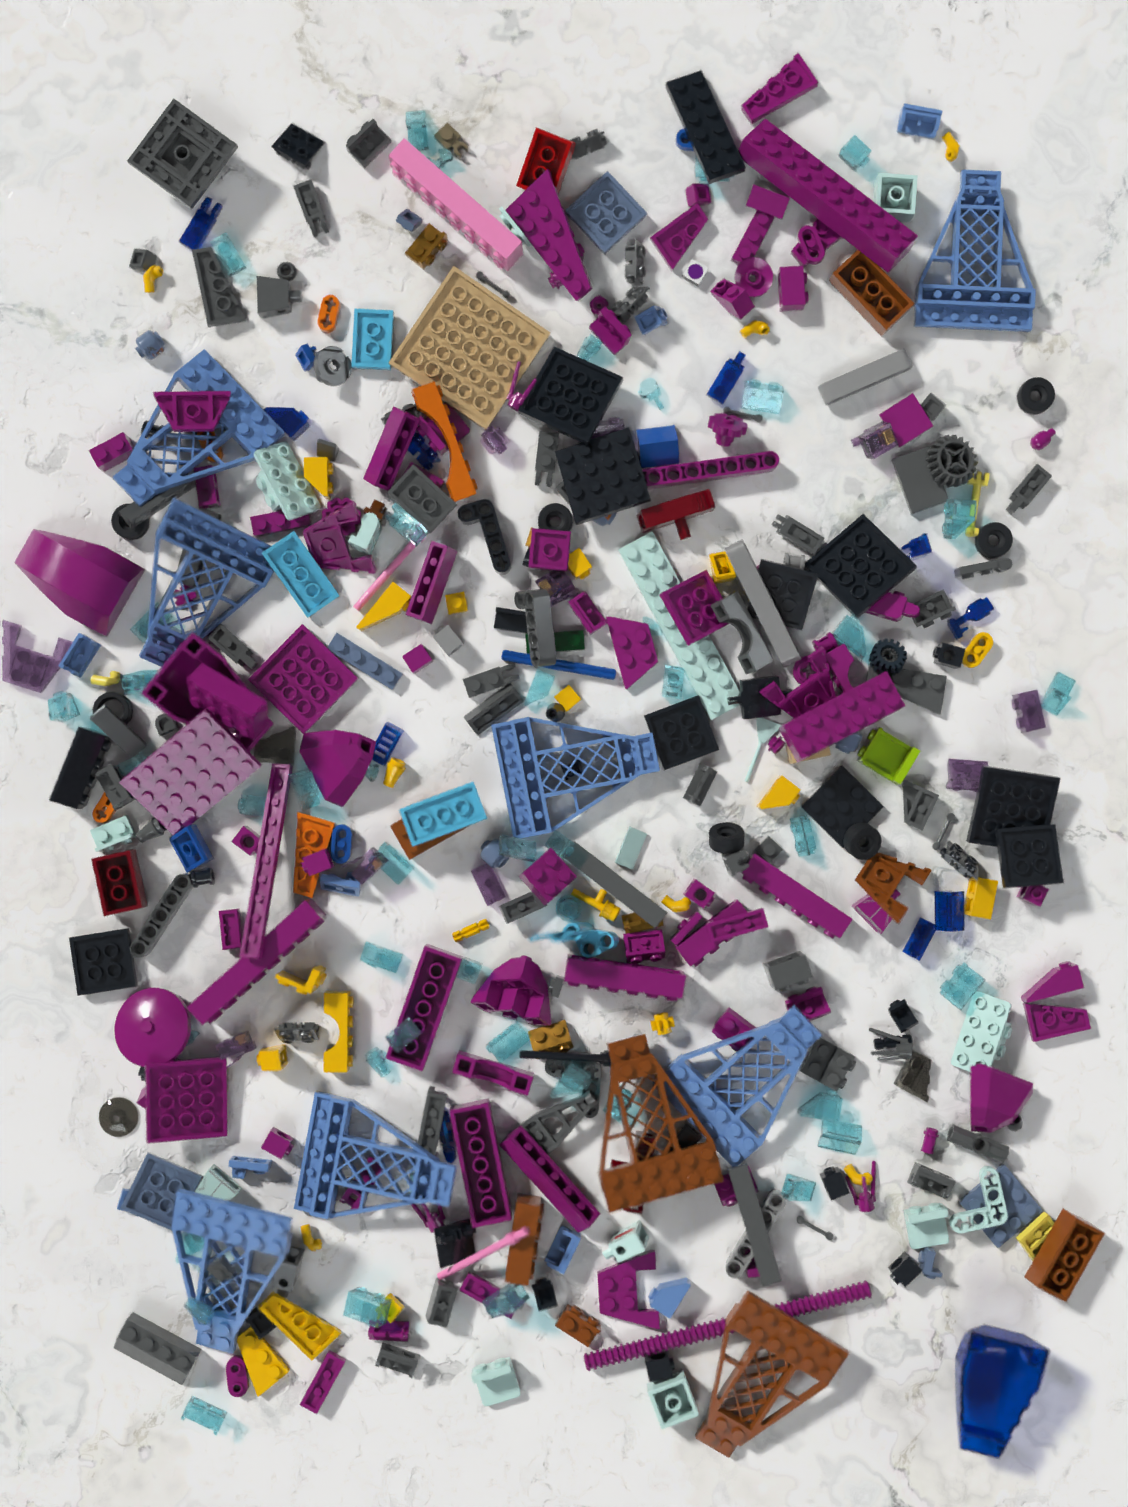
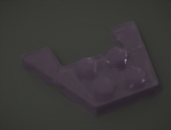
(28, 667)

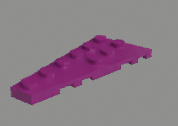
(547, 228)

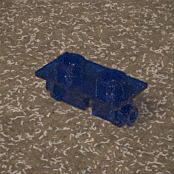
(427, 455)
(919, 939)

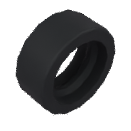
(128, 709)

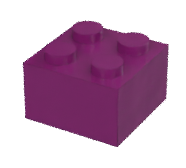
(547, 876)

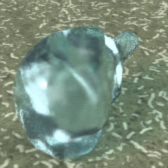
(650, 390)

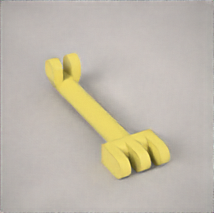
(977, 482)

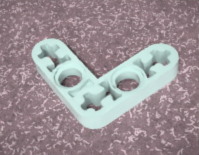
(987, 1212)

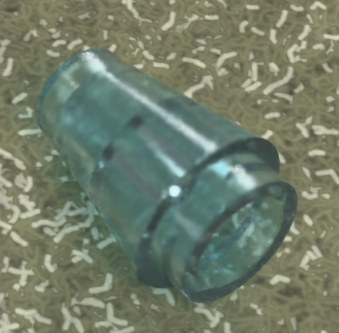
(589, 347)
(377, 1061)
(200, 1311)

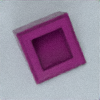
(698, 194)

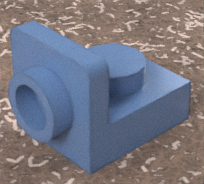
(651, 319)

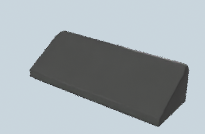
(493, 708)

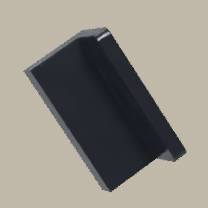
(510, 620)

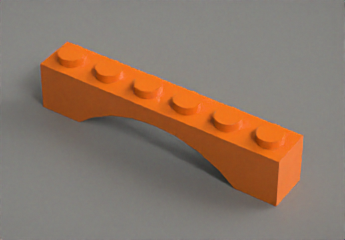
(429, 403)

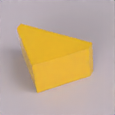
(721, 568)

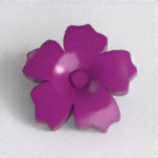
(181, 599)

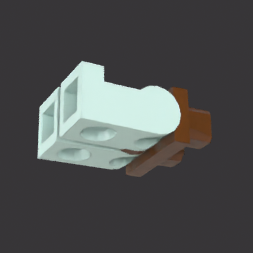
(370, 528)

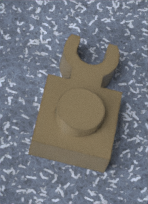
(449, 139)

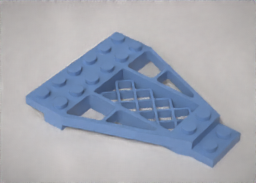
(980, 305)
(241, 420)
(210, 541)
(523, 778)
(728, 1129)
(324, 1159)
(235, 1226)

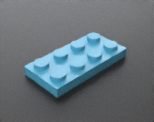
(300, 574)
(443, 813)

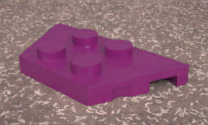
(193, 409)
(632, 648)

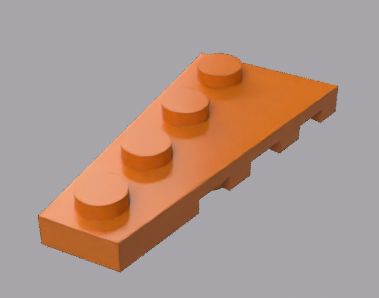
(312, 836)

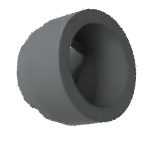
(1017, 1124)

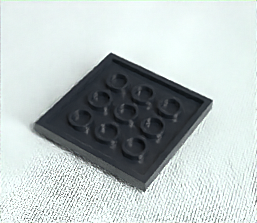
(571, 395)
(603, 476)
(860, 566)
(1010, 800)

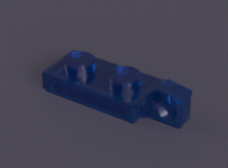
(726, 379)

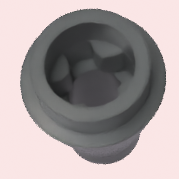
(150, 830)

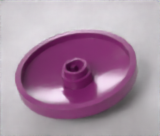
(152, 1026)

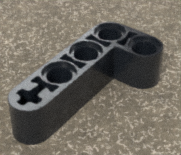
(490, 537)

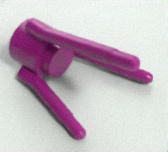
(516, 400)
(865, 1200)
(432, 1219)

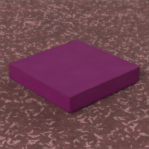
(907, 419)
(549, 549)

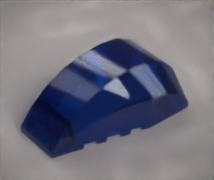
(994, 1386)

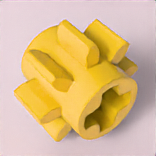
(662, 1023)

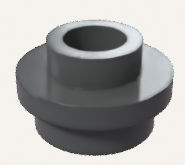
(286, 266)

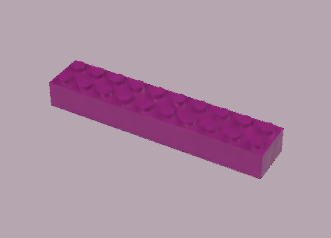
(827, 195)

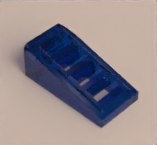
(394, 729)

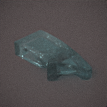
(540, 687)

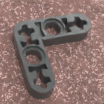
(585, 1064)

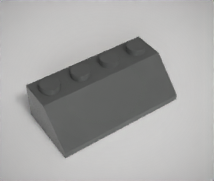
(156, 1348)

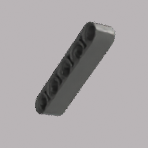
(154, 920)

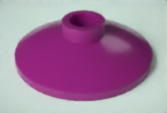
(758, 268)

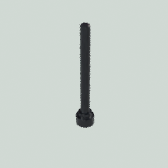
(602, 1058)

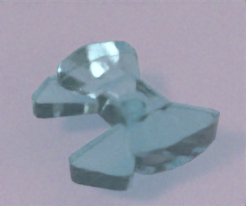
(444, 156)

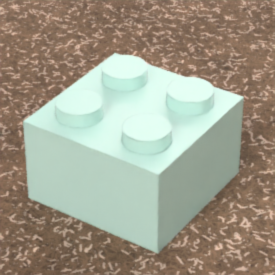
(896, 194)
(672, 1400)

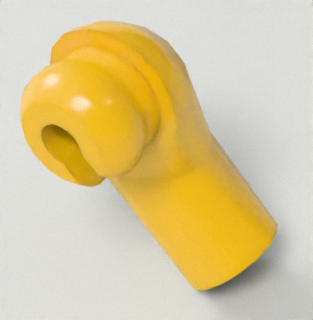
(952, 147)
(150, 276)
(756, 327)
(676, 906)
(855, 1177)

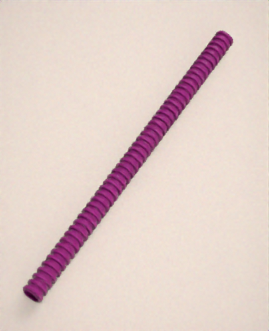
(717, 1328)

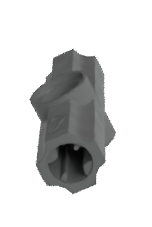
(988, 1147)

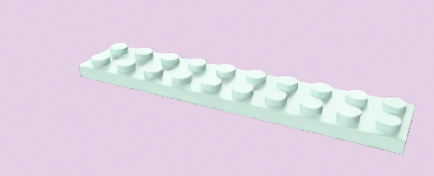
(699, 660)

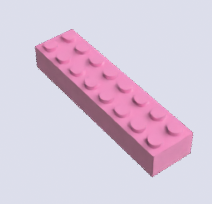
(455, 205)

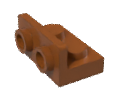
(578, 1325)

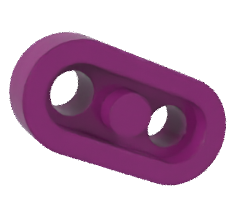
(811, 246)
(237, 1377)

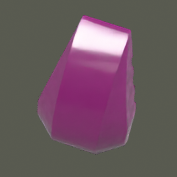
(79, 577)
(169, 685)

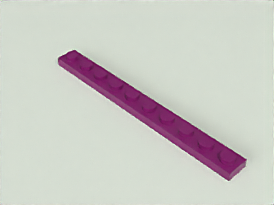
(266, 861)

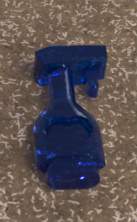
(975, 612)

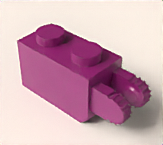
(894, 607)

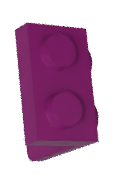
(437, 441)

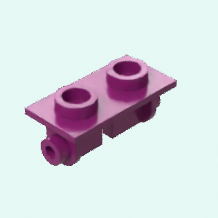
(390, 1331)

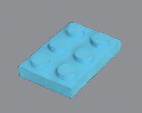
(372, 339)

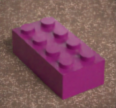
(228, 701)

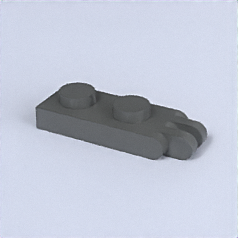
(798, 534)
(520, 907)

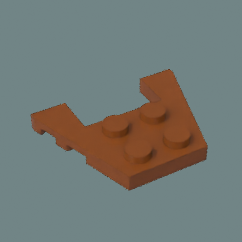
(881, 877)

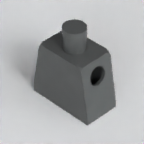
(275, 297)
(288, 1271)

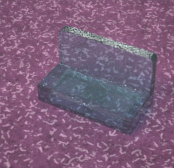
(397, 867)
(508, 1041)
(840, 1136)

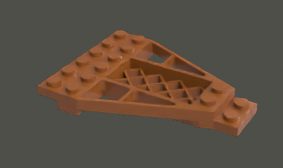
(663, 1173)
(788, 1340)

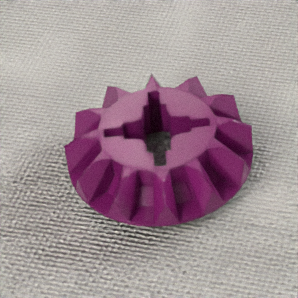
(800, 676)

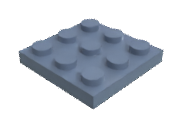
(606, 212)
(155, 1189)
(1018, 1202)

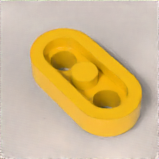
(976, 651)

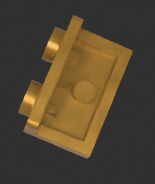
(551, 1038)

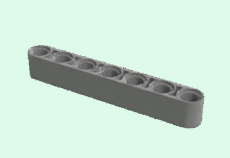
(762, 603)

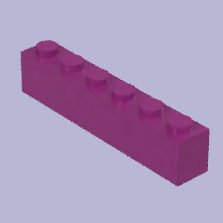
(796, 895)
(549, 1179)

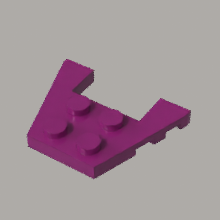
(329, 546)
(809, 694)
(619, 1291)

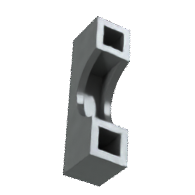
(754, 651)

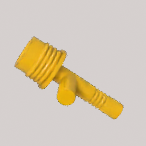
(608, 910)

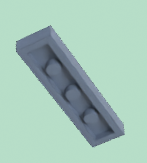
(364, 661)

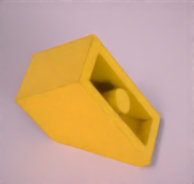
(780, 794)
(272, 1058)

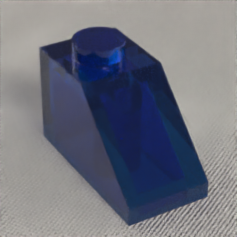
(289, 420)

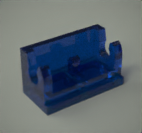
(919, 546)
(949, 911)

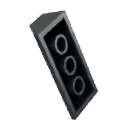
(80, 767)

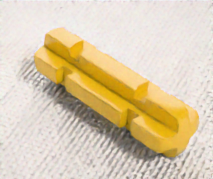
(471, 930)

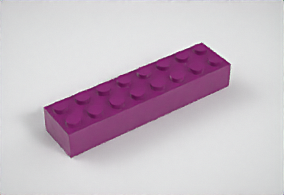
(238, 978)

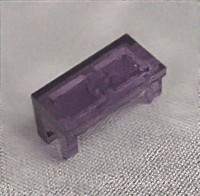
(488, 884)

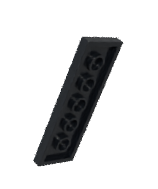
(705, 127)

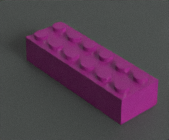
(841, 717)
(624, 976)
(426, 1003)
(480, 1163)

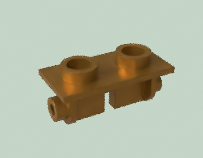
(634, 923)

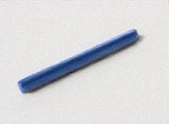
(562, 665)

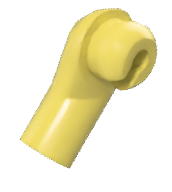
(106, 681)

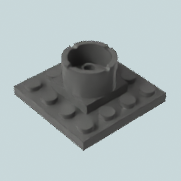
(182, 153)

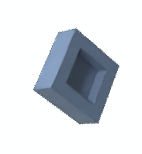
(409, 220)

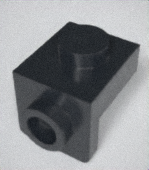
(902, 1015)
(544, 1294)
(260, 1323)

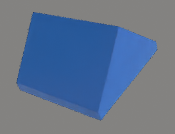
(658, 446)
(191, 848)

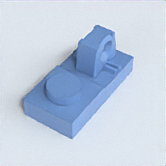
(335, 884)
(241, 1164)

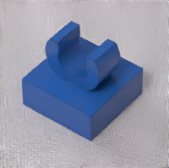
(305, 356)

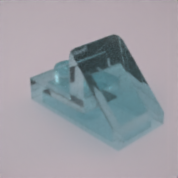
(417, 129)
(672, 682)
(1058, 693)
(381, 957)
(798, 1188)

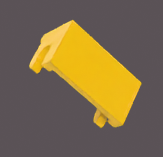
(980, 897)

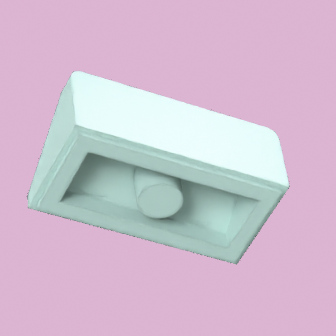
(630, 848)

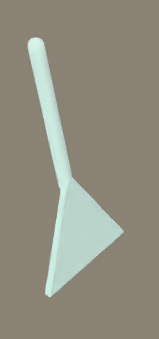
(765, 730)

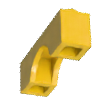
(338, 1006)

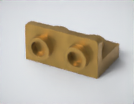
(427, 246)

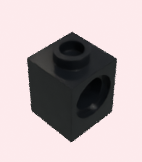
(956, 655)
(834, 1182)
(904, 1270)
(659, 1366)

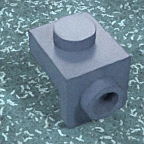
(926, 1261)

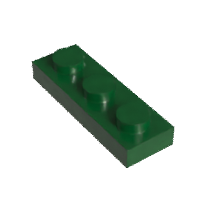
(565, 641)

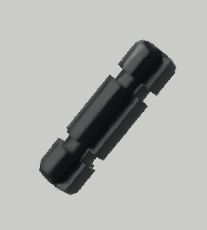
(889, 1043)

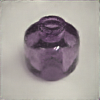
(494, 440)

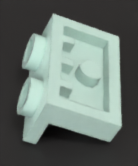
(113, 833)

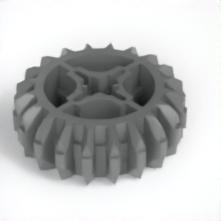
(961, 464)

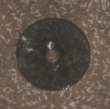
(125, 1110)

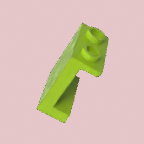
(887, 755)

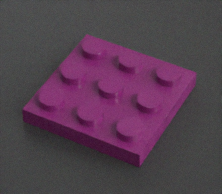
(691, 607)

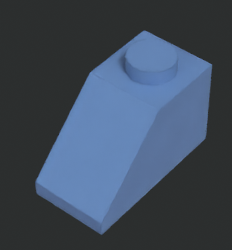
(668, 1295)

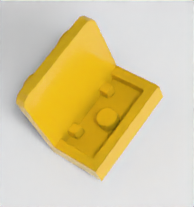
(303, 986)

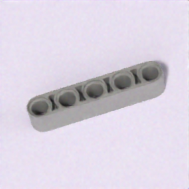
(865, 377)
(742, 1259)

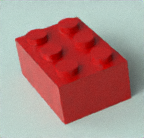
(545, 153)

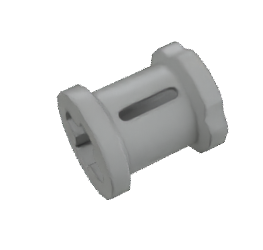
(794, 561)

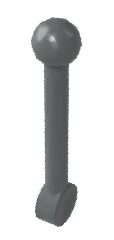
(480, 276)
(758, 418)
(950, 817)
(800, 1220)

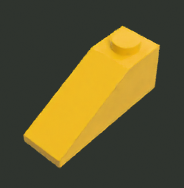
(390, 604)

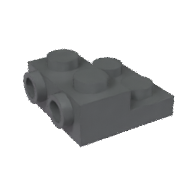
(828, 1064)

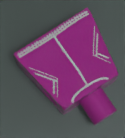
(873, 913)

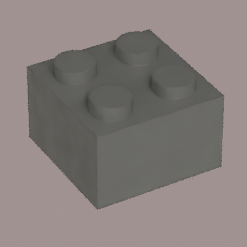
(788, 971)

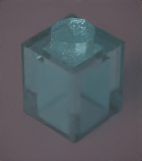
(855, 153)
(469, 970)

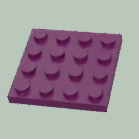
(303, 679)
(186, 1099)

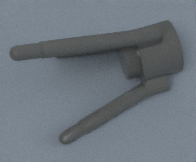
(903, 1050)

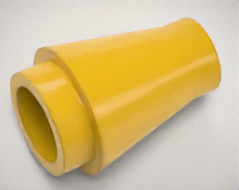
(394, 770)

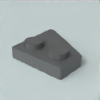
(917, 804)

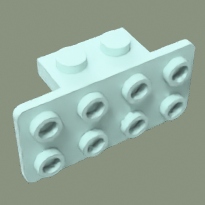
(284, 482)
(983, 1032)

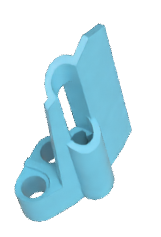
(583, 935)

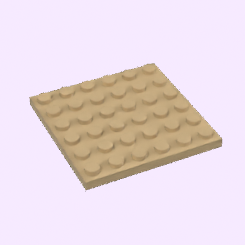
(469, 347)

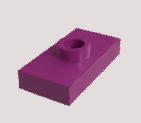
(685, 927)
(230, 929)

